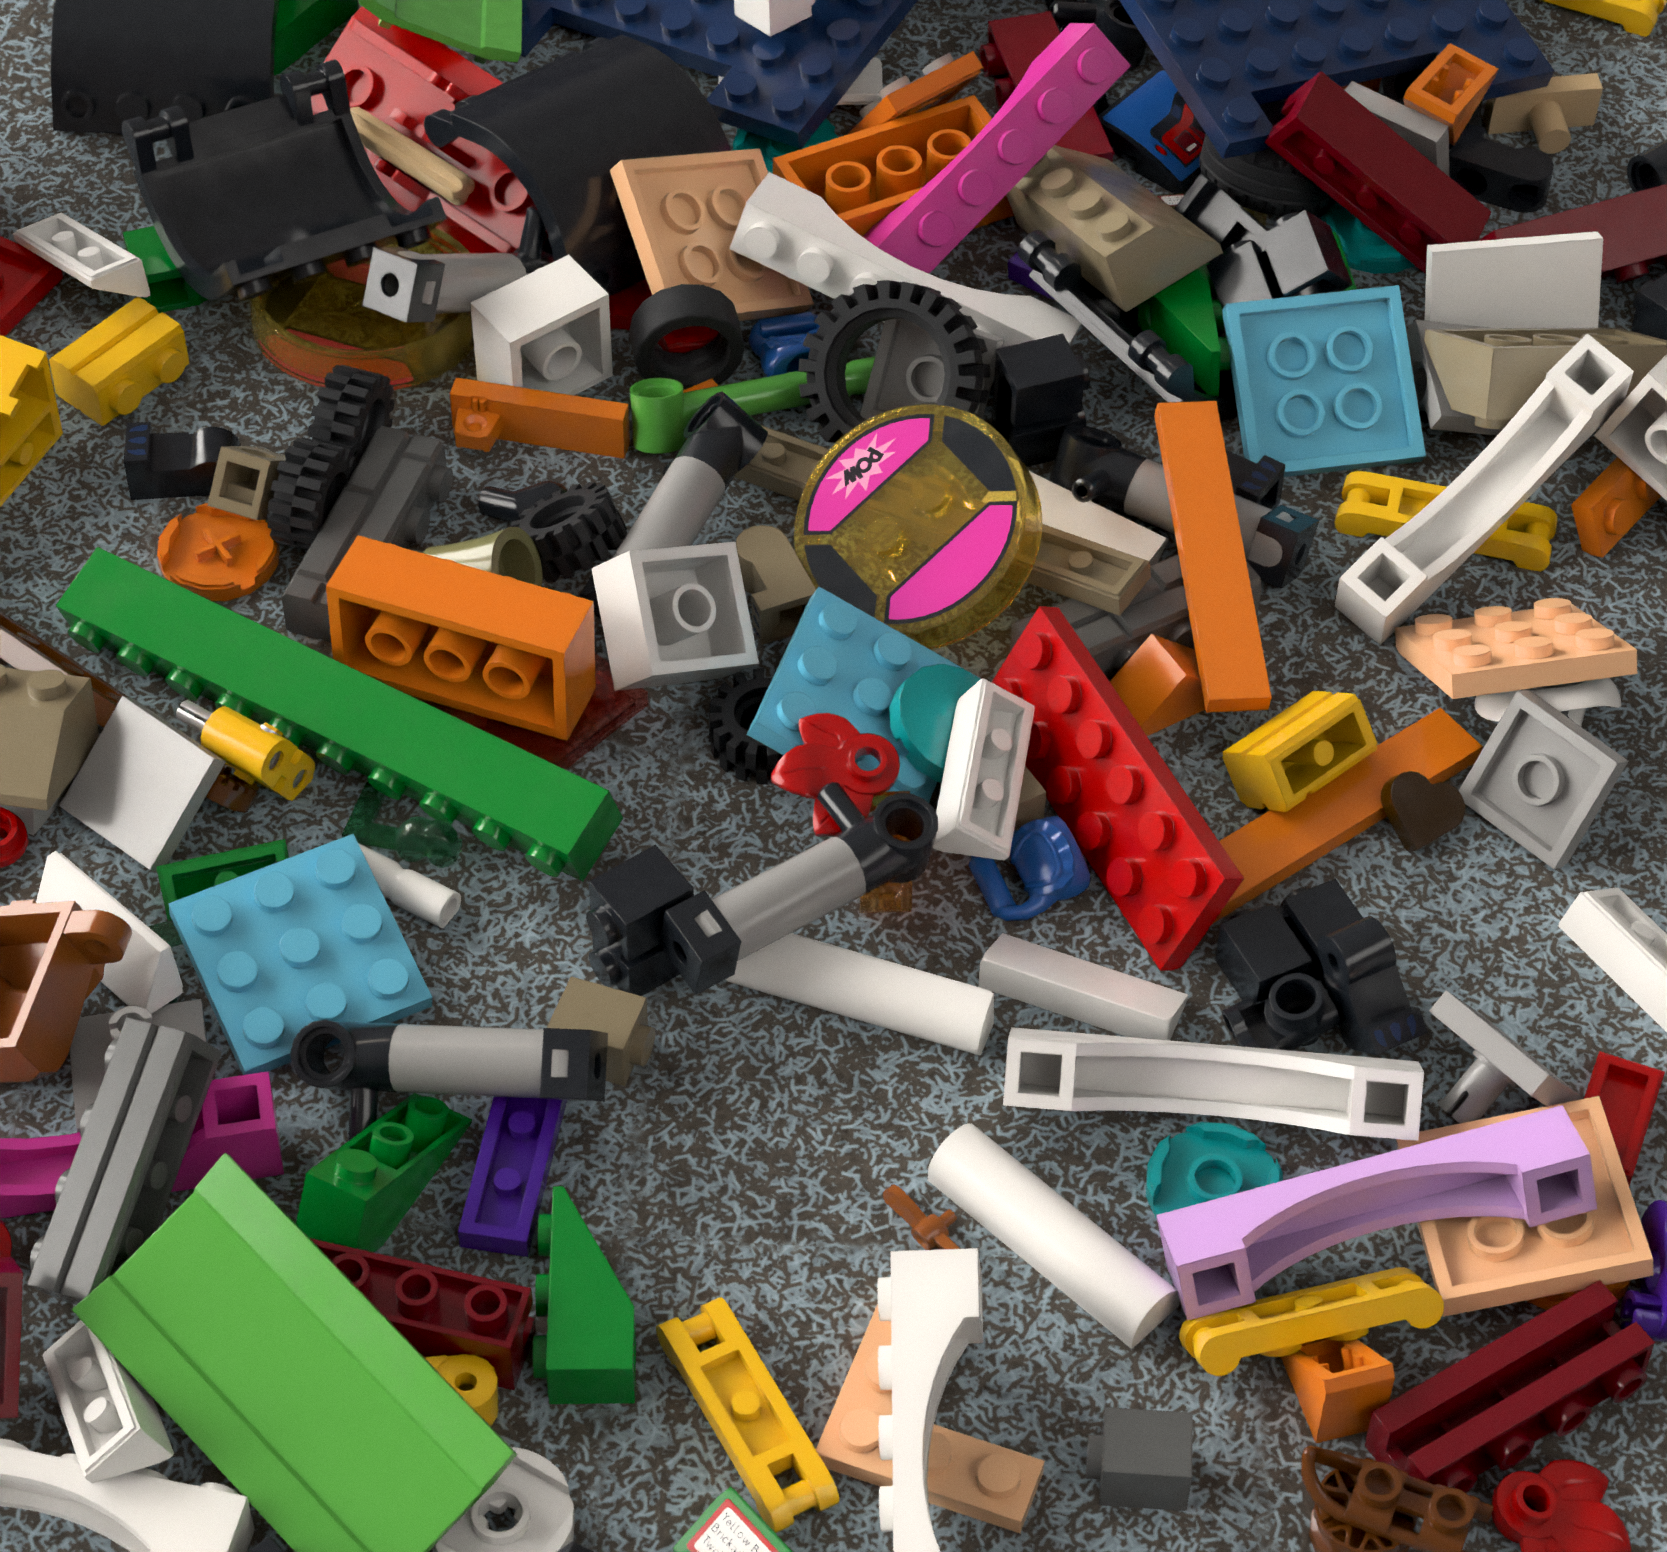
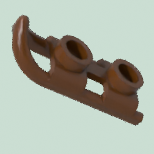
(1383, 1490)

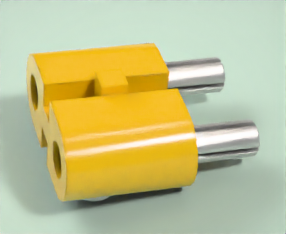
(251, 749)

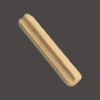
(412, 158)

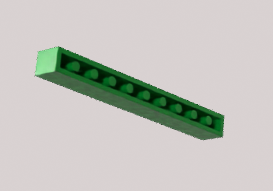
(342, 715)

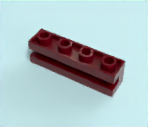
(1007, 56)
(1374, 171)
(1630, 228)
(445, 1308)
(1513, 1393)

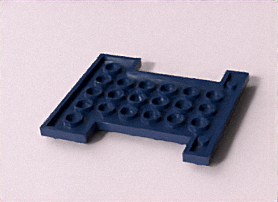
(1256, 52)
(769, 84)

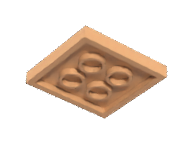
(685, 221)
(1514, 649)
(1505, 1262)

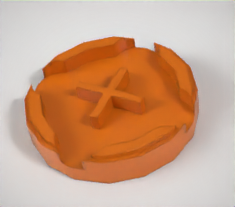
(217, 553)

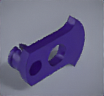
(1650, 1305)

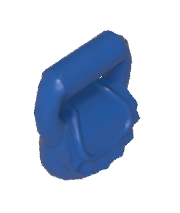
(781, 340)
(1047, 865)

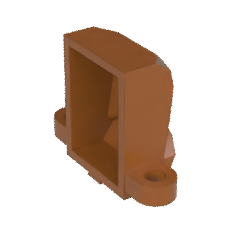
(47, 970)

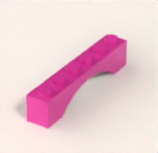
(1033, 119)
(234, 1120)

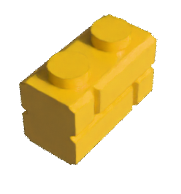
(120, 361)
(1300, 750)

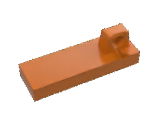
(536, 417)

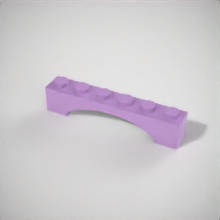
(1508, 1169)

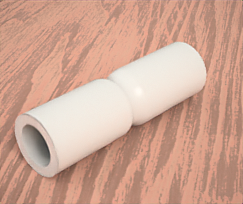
(413, 890)

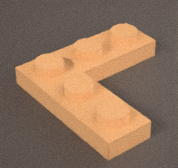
(962, 1470)

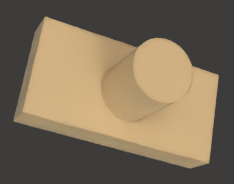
(1547, 110)

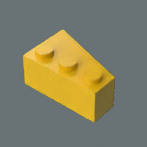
(27, 412)

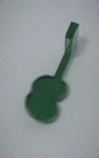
(411, 840)

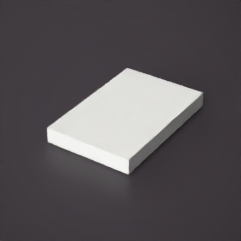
(1516, 282)

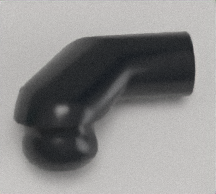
(509, 504)

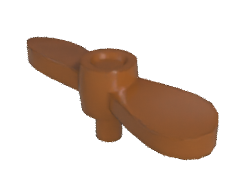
(926, 1230)

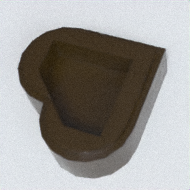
(1421, 809)

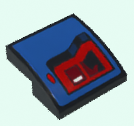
(1158, 131)

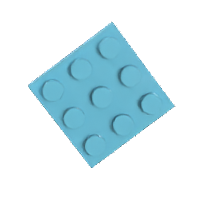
(1325, 380)
(847, 668)
(298, 949)

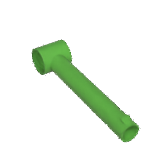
(663, 410)

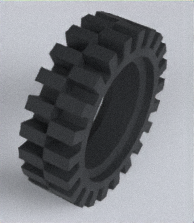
(876, 304)

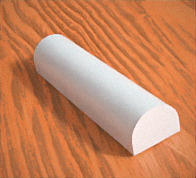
(871, 991)
(1051, 1235)

